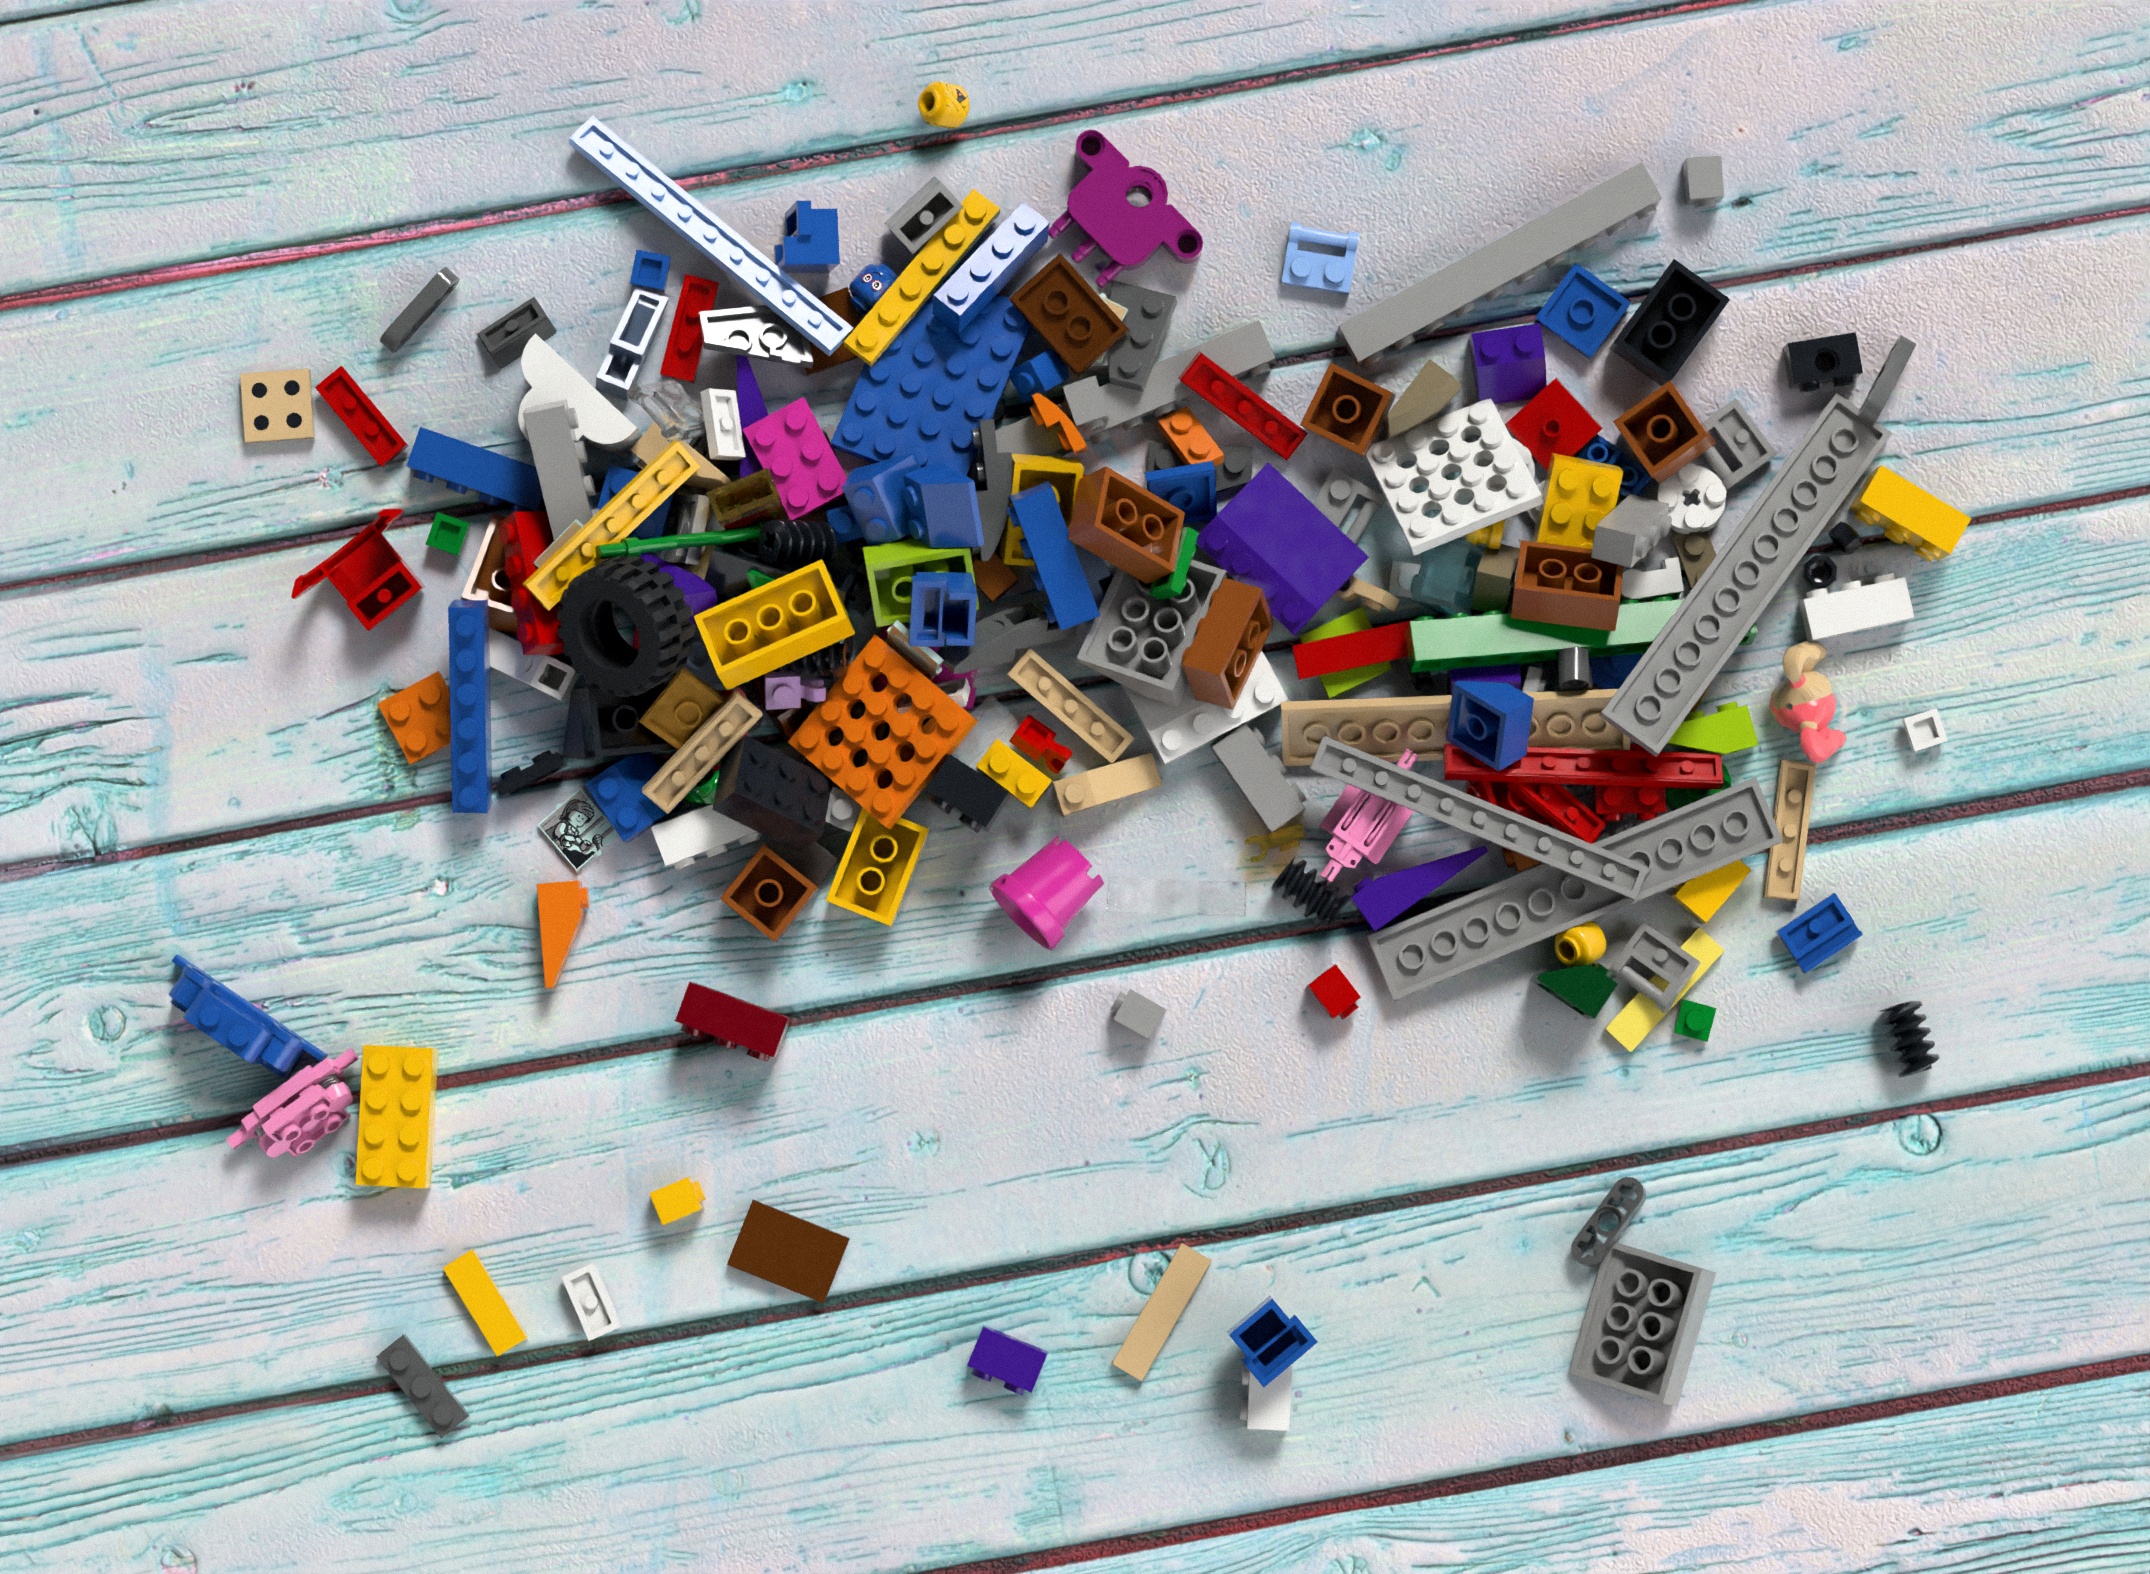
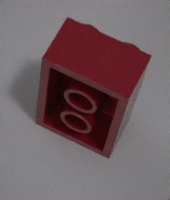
(732, 1021)

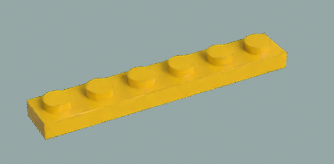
(921, 278)
(612, 522)

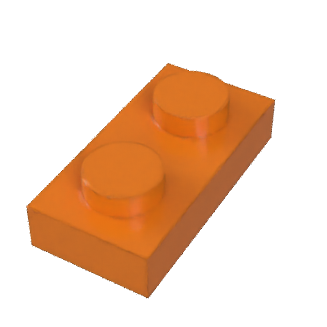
(1189, 438)

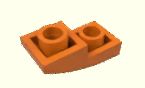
(1051, 416)

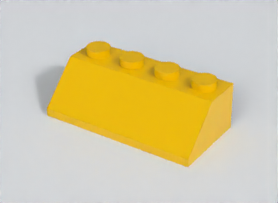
(774, 625)

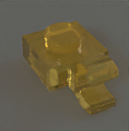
(1285, 838)

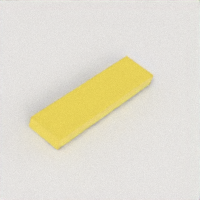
(1640, 1014)

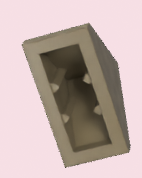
(1495, 578)

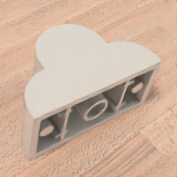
(555, 381)

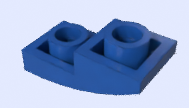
(1634, 477)

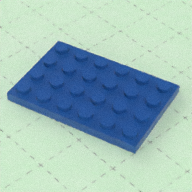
(933, 387)

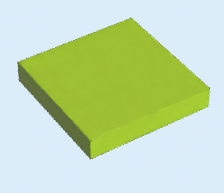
(1345, 680)

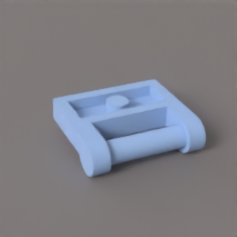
(1317, 269)

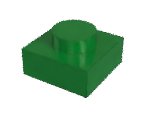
(448, 534)
(1694, 1020)

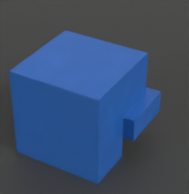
(809, 241)
(942, 609)
(1270, 1340)

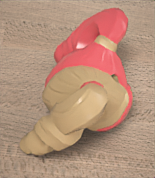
(1811, 702)

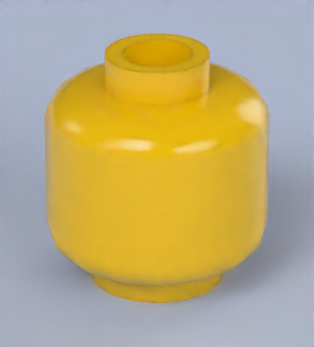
(1580, 944)

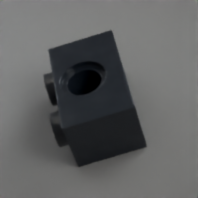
(1839, 349)

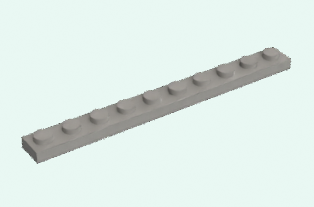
(1479, 818)

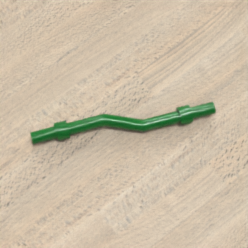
(636, 547)

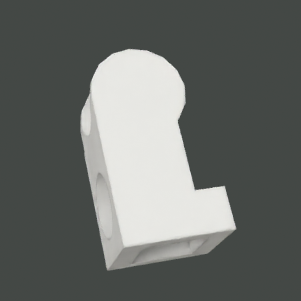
(1654, 583)

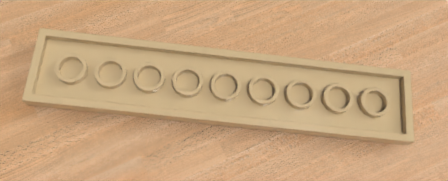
(1421, 725)

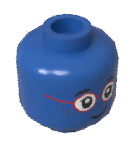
(870, 286)

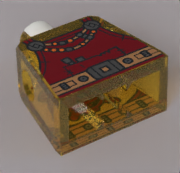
(746, 501)

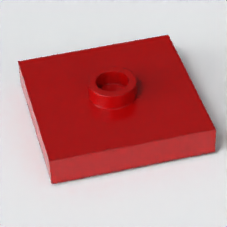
(1553, 424)

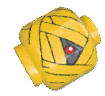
(944, 105)

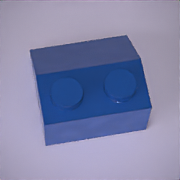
(878, 498)
(942, 507)
(1490, 721)
(621, 796)

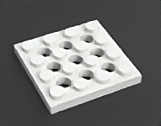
(1442, 494)

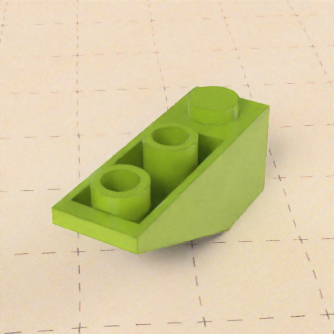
(1717, 733)

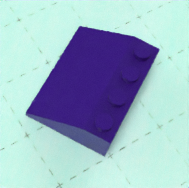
(1283, 545)

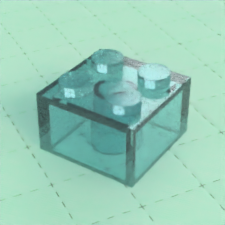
(1447, 577)

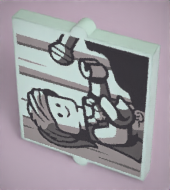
(578, 829)

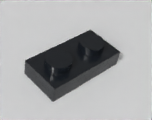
(542, 767)

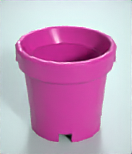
(1047, 891)

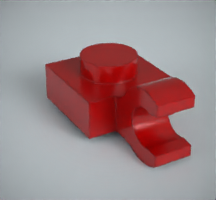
(1037, 741)

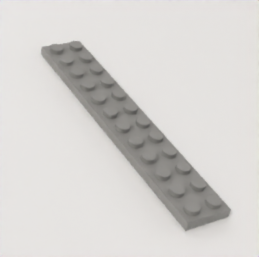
(1744, 575)
(1551, 901)

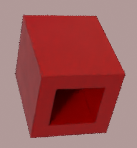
(1335, 993)

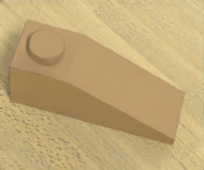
(653, 443)
(1107, 784)

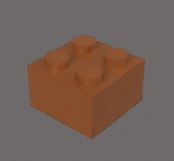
(1348, 410)
(1664, 432)
(769, 893)

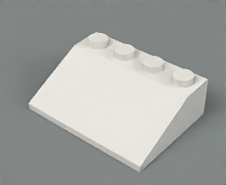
(1196, 722)

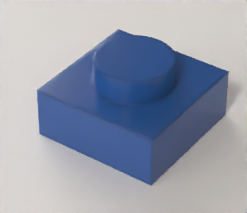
(650, 270)

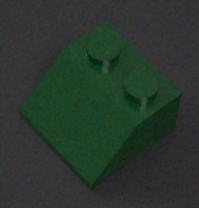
(1579, 987)

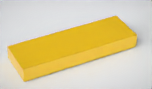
(485, 1302)

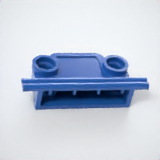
(237, 1022)

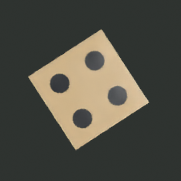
(277, 406)

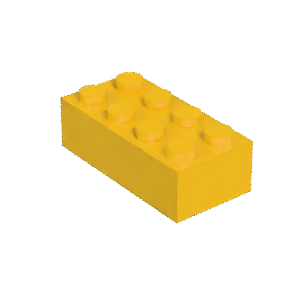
(396, 1116)

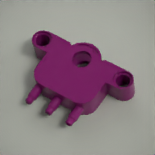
(1113, 225)

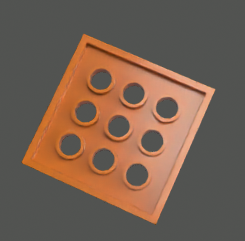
(905, 728)

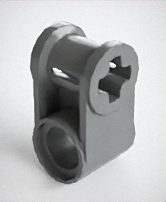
(1573, 670)

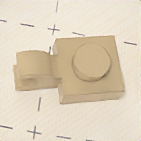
(1372, 596)

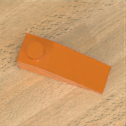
(560, 918)

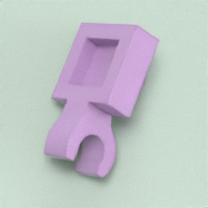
(786, 689)

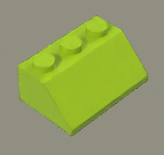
(893, 565)

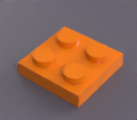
(420, 717)

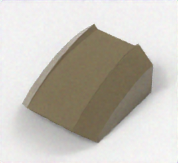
(1421, 401)

